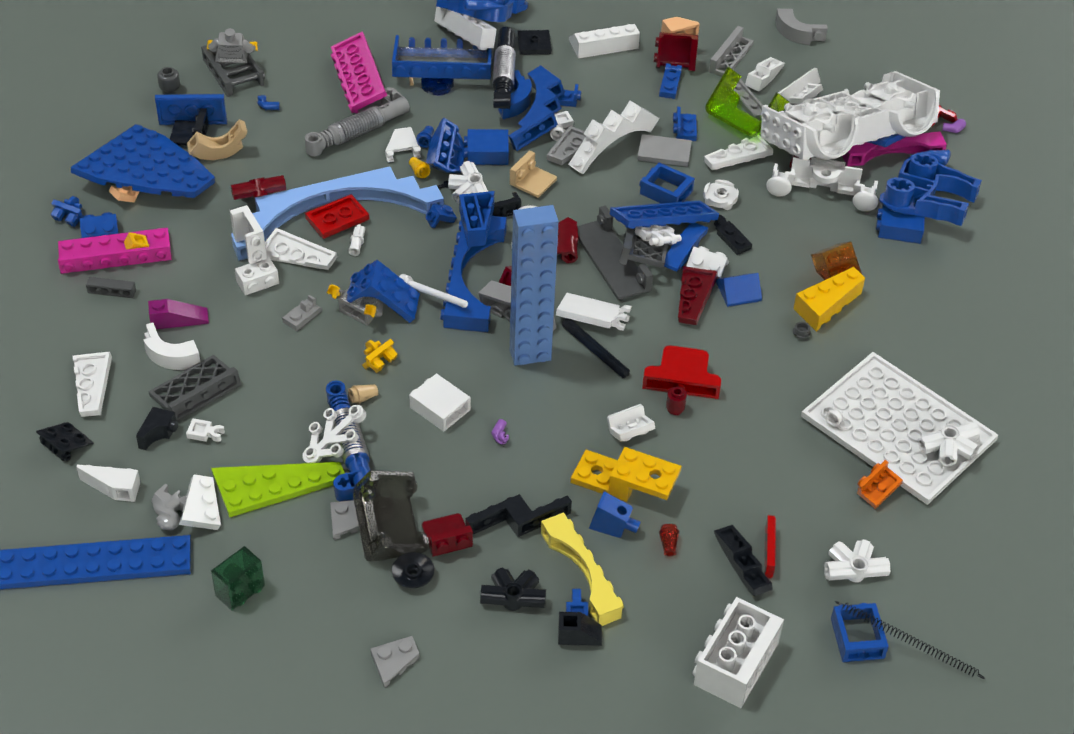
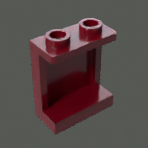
(676, 50)

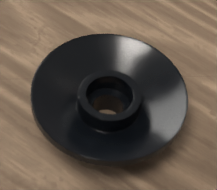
(413, 563)

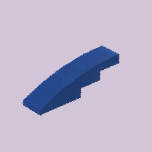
(680, 252)

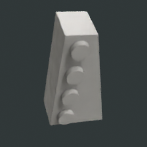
(499, 298)

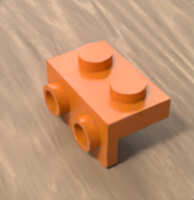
(878, 484)

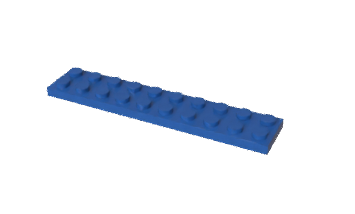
(95, 562)

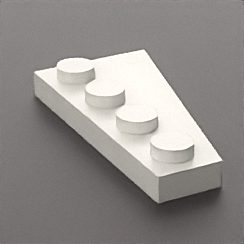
(744, 152)
(294, 250)
(91, 381)

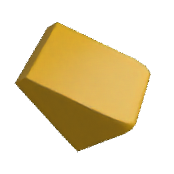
(135, 241)

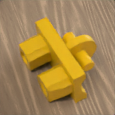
(375, 353)

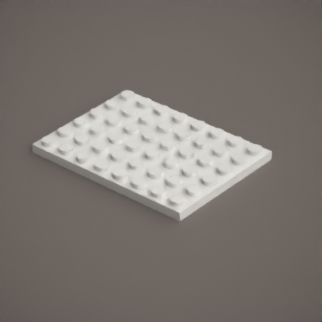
(885, 418)

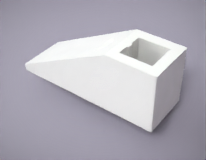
(113, 482)

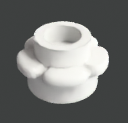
(555, 135)
(834, 416)

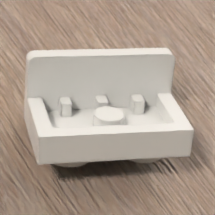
(703, 259)
(629, 423)

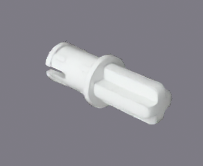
(356, 240)

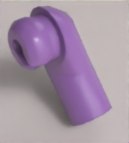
(956, 127)

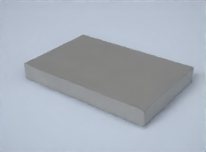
(664, 150)

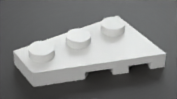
(201, 504)

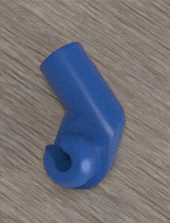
(267, 105)

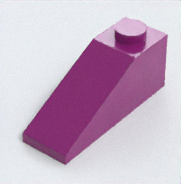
(172, 314)

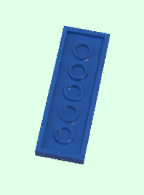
(663, 214)

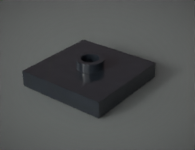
(534, 42)

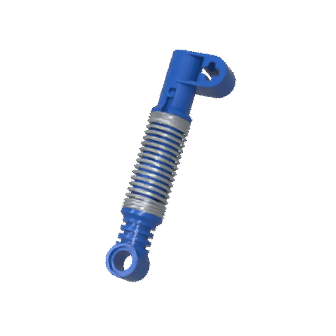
(356, 454)

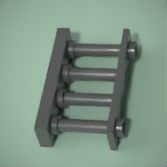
(221, 75)

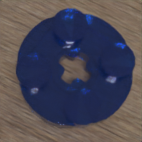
(441, 88)

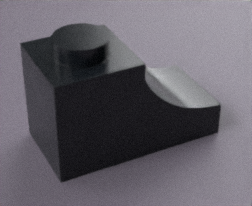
(157, 426)

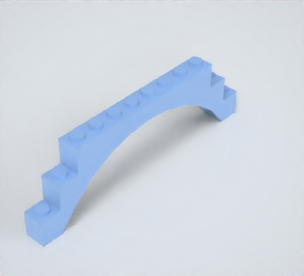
(374, 185)

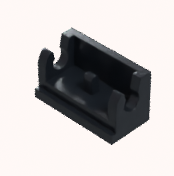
(506, 207)

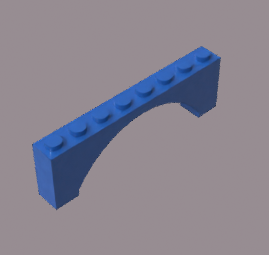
(476, 315)

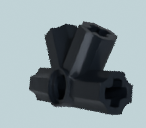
(512, 592)

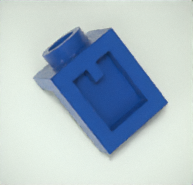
(570, 98)

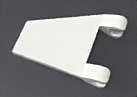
(402, 140)

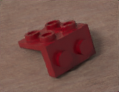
(448, 534)

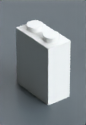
(440, 402)

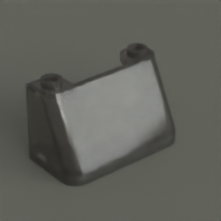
(387, 515)

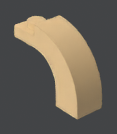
(218, 147)

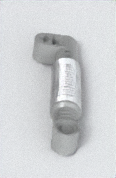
(354, 126)

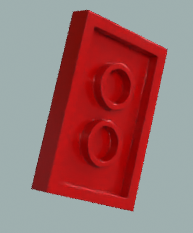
(337, 216)

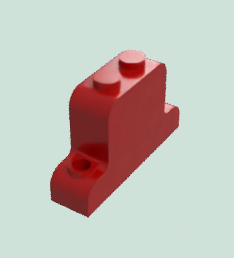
(683, 369)

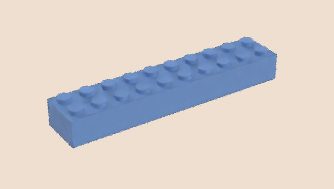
(533, 284)

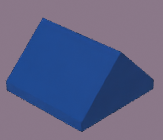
(740, 289)

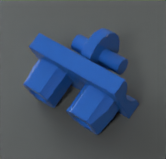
(70, 208)

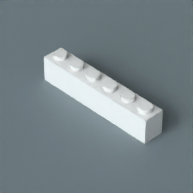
(467, 27)

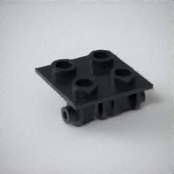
(63, 439)

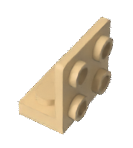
(530, 178)

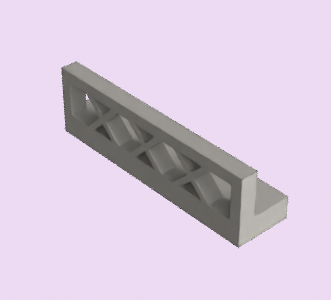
(726, 51)

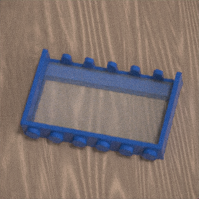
(441, 61)

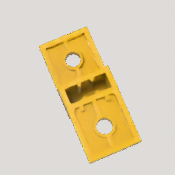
(627, 473)

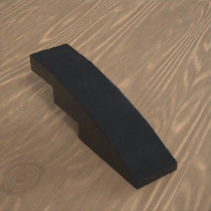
(742, 560)

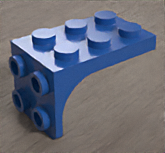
(383, 284)

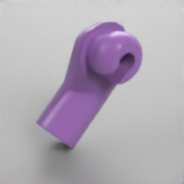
(498, 433)

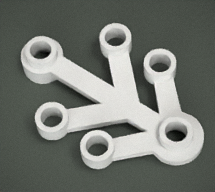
(316, 450)

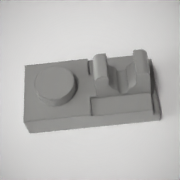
(302, 313)

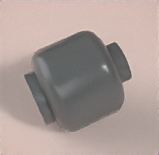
(168, 79)

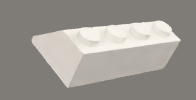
(605, 41)

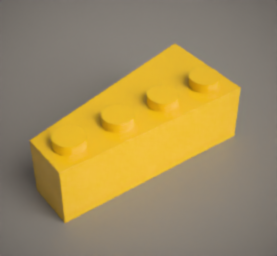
(828, 297)

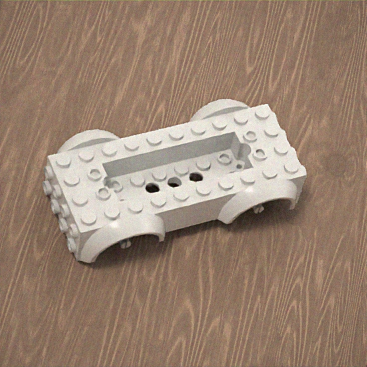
(836, 122)

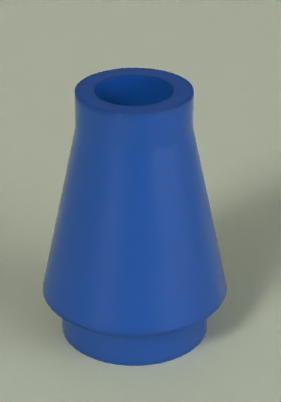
(424, 137)

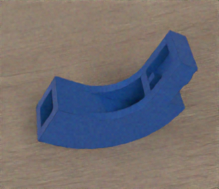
(519, 98)

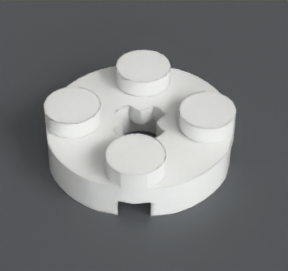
(713, 197)

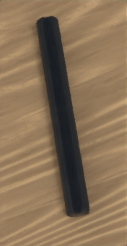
(596, 348)

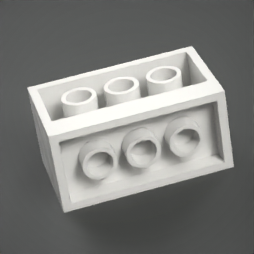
(737, 651)

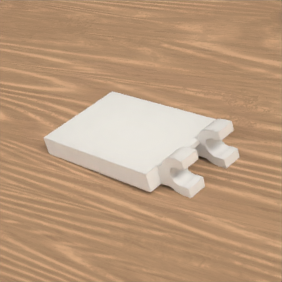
(593, 311)

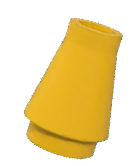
(419, 167)

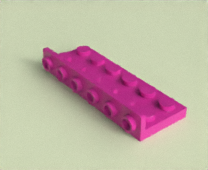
(357, 72)
(110, 251)

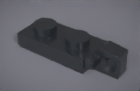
(732, 236)

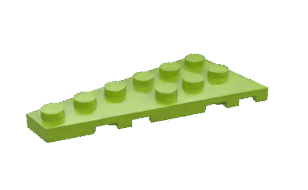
(263, 485)

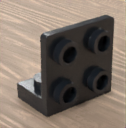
(184, 130)

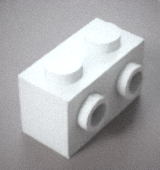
(257, 276)

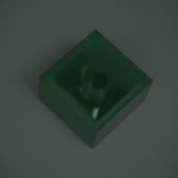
(238, 578)

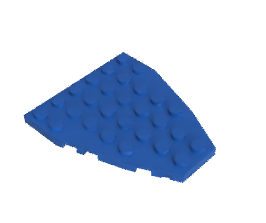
(147, 164)

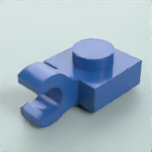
(576, 604)

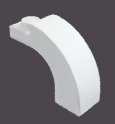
(168, 355)

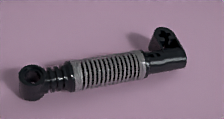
(504, 68)

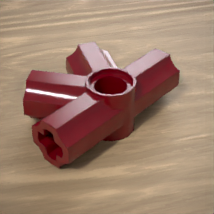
(258, 187)

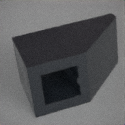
(578, 629)

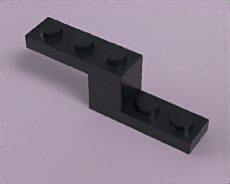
(517, 515)

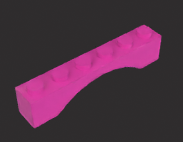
(860, 154)

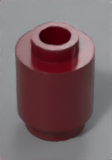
(676, 400)

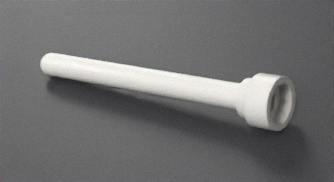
(433, 292)

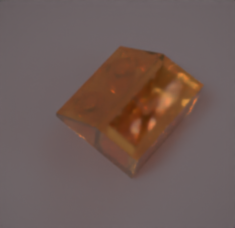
(835, 260)

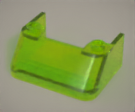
(725, 100)

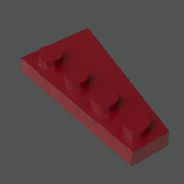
(694, 293)

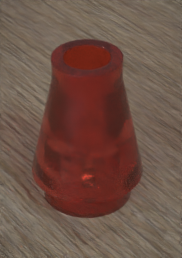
(669, 537)

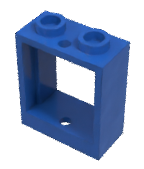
(661, 195)
(863, 649)

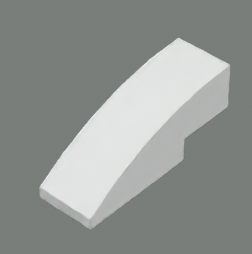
(764, 73)

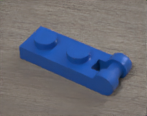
(670, 81)

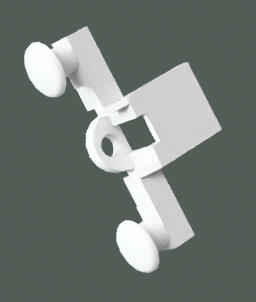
(828, 174)

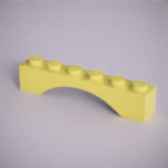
(562, 537)

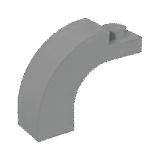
(796, 30)

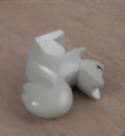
(166, 507)

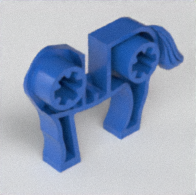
(485, 9)
(920, 179)

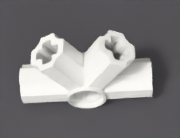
(469, 182)
(952, 441)
(855, 564)

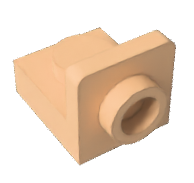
(124, 194)

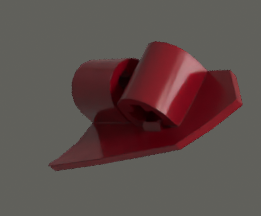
(568, 240)

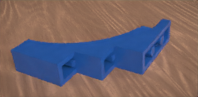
(541, 115)

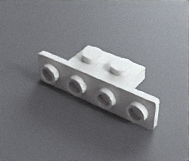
(803, 88)

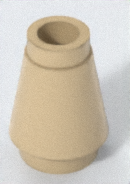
(361, 393)

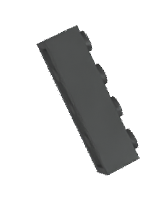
(111, 287)

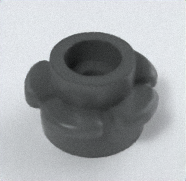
(802, 330)

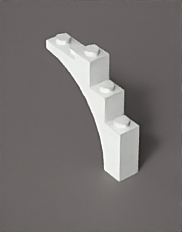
(615, 126)

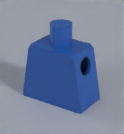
(613, 517)

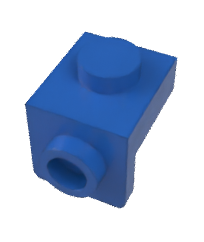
(440, 213)

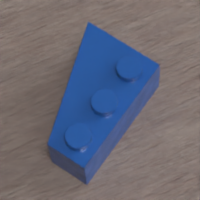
(476, 216)

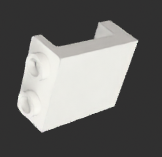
(247, 228)

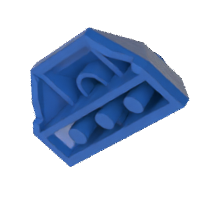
(446, 148)

